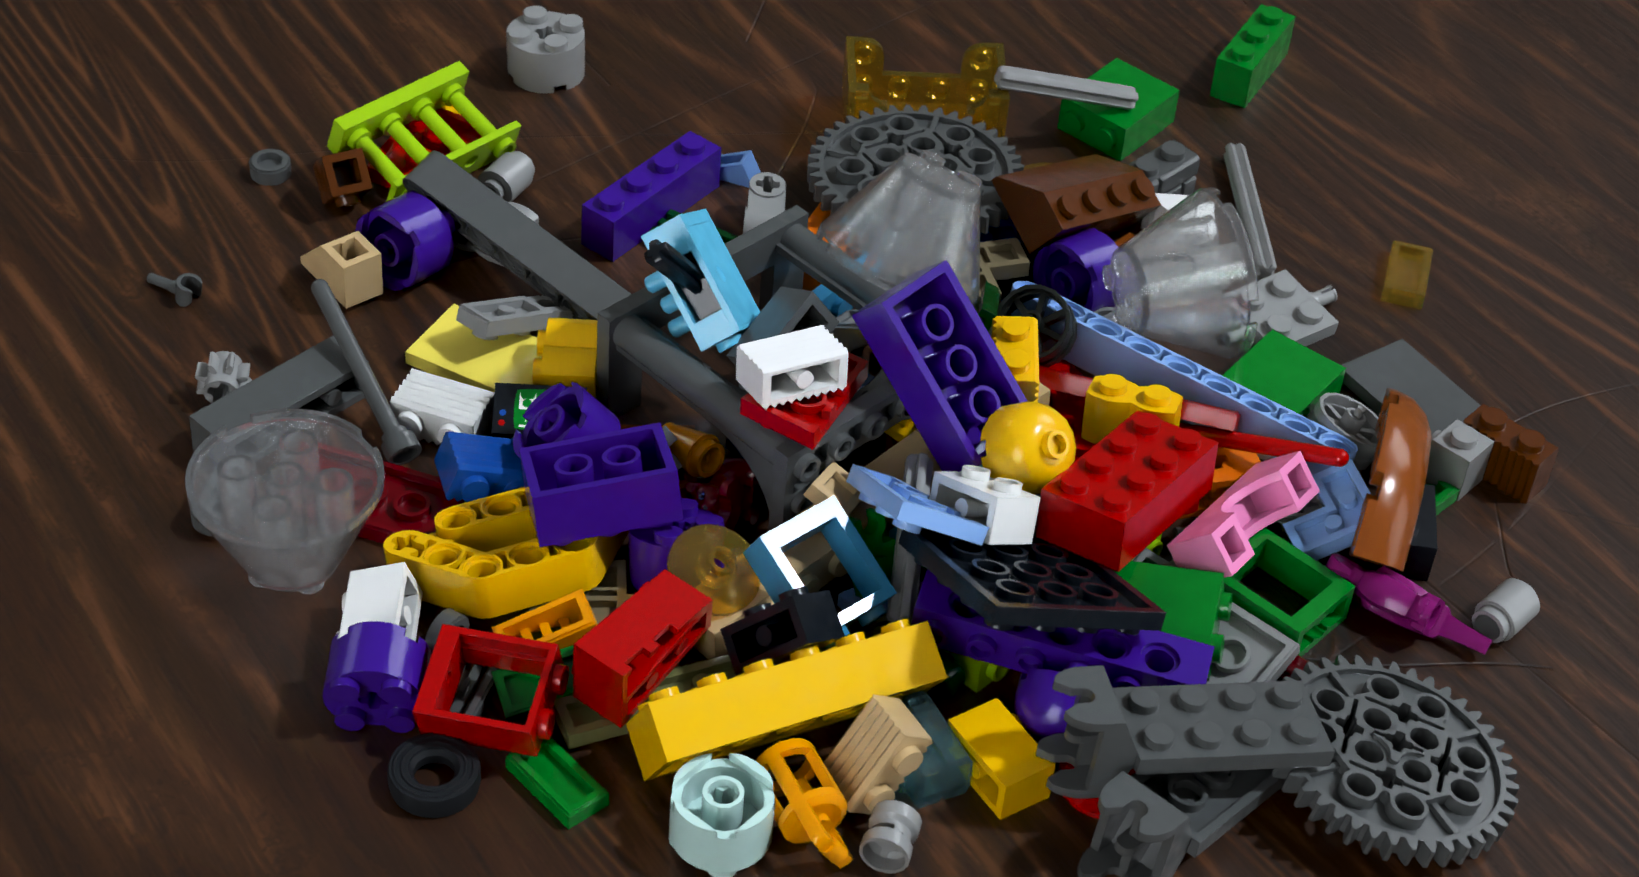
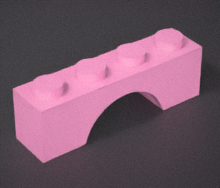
(1260, 497)

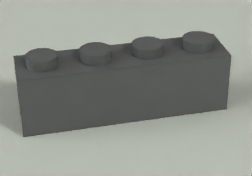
(310, 381)

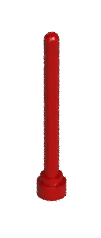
(1272, 446)

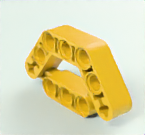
(490, 558)

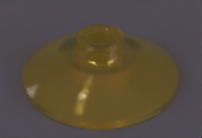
(693, 562)

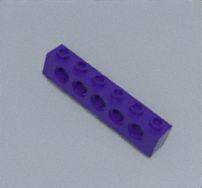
(1129, 660)

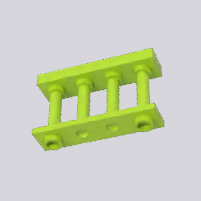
(418, 103)

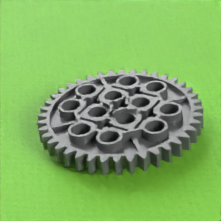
(866, 146)
(1396, 752)

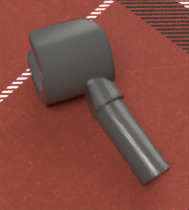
(182, 287)

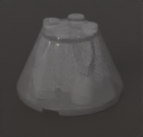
(908, 222)
(1188, 278)
(286, 494)

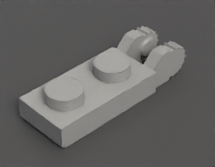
(509, 315)

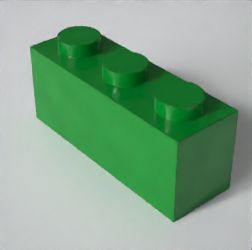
(1252, 55)

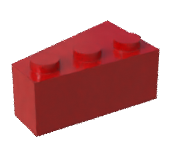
(638, 646)

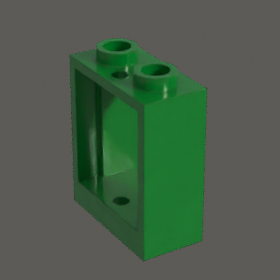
(1327, 591)

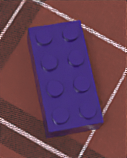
(939, 362)

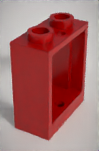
(464, 645)

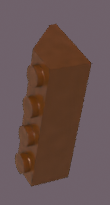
(1073, 197)

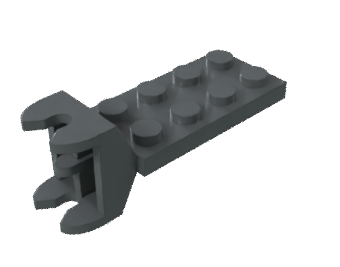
(1179, 730)
(1159, 817)

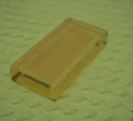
(1407, 274)

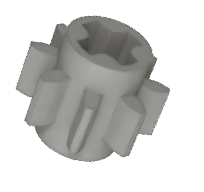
(221, 375)

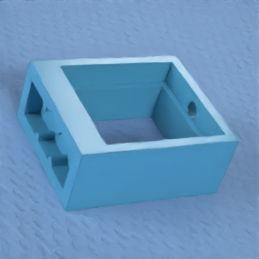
(828, 517)

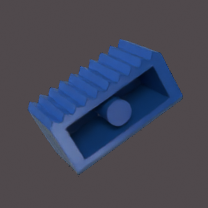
(477, 466)

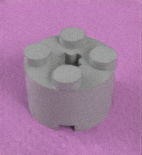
(545, 50)

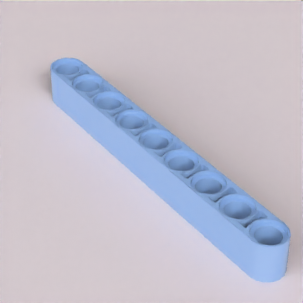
(1112, 349)

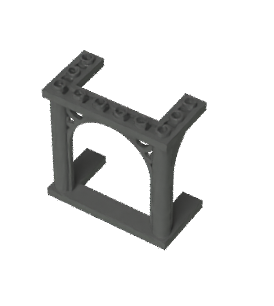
(632, 342)

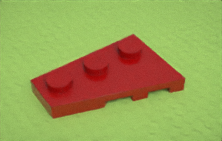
(810, 418)

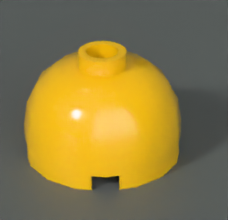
(1028, 444)

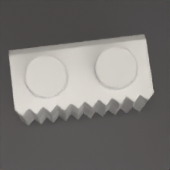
(792, 366)
(438, 405)

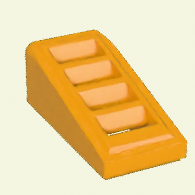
(561, 612)

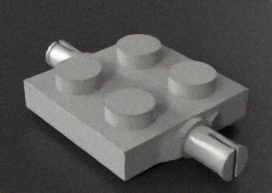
(1292, 310)

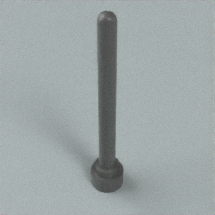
(398, 443)

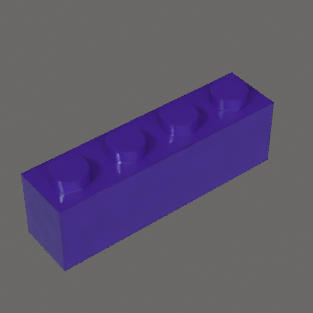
(637, 201)

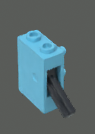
(700, 281)

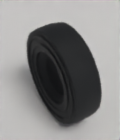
(434, 800)

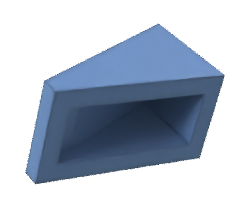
(738, 167)

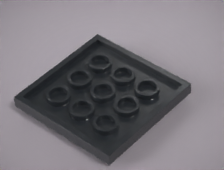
(1034, 585)

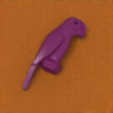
(1405, 603)

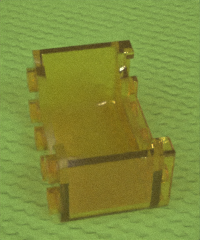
(968, 93)

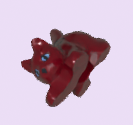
(728, 493)

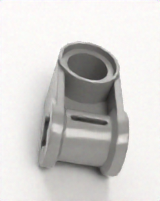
(765, 199)

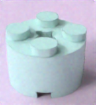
(721, 813)

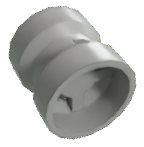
(890, 838)

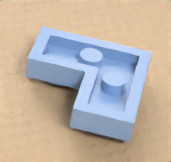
(1335, 523)

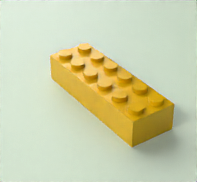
(784, 698)

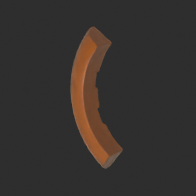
(1400, 475)

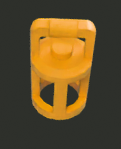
(810, 812)

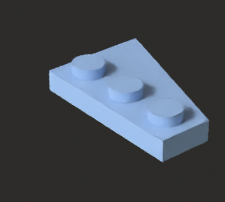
(911, 507)

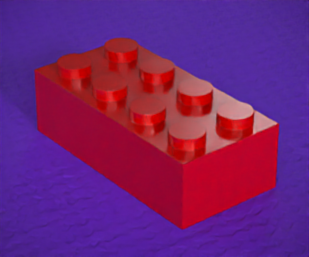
(1126, 490)

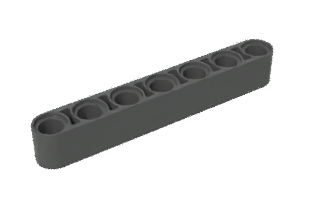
(514, 238)

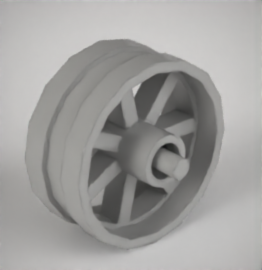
(1351, 420)

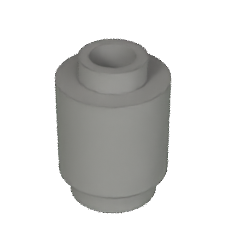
(509, 175)
(1506, 610)

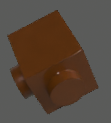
(342, 177)

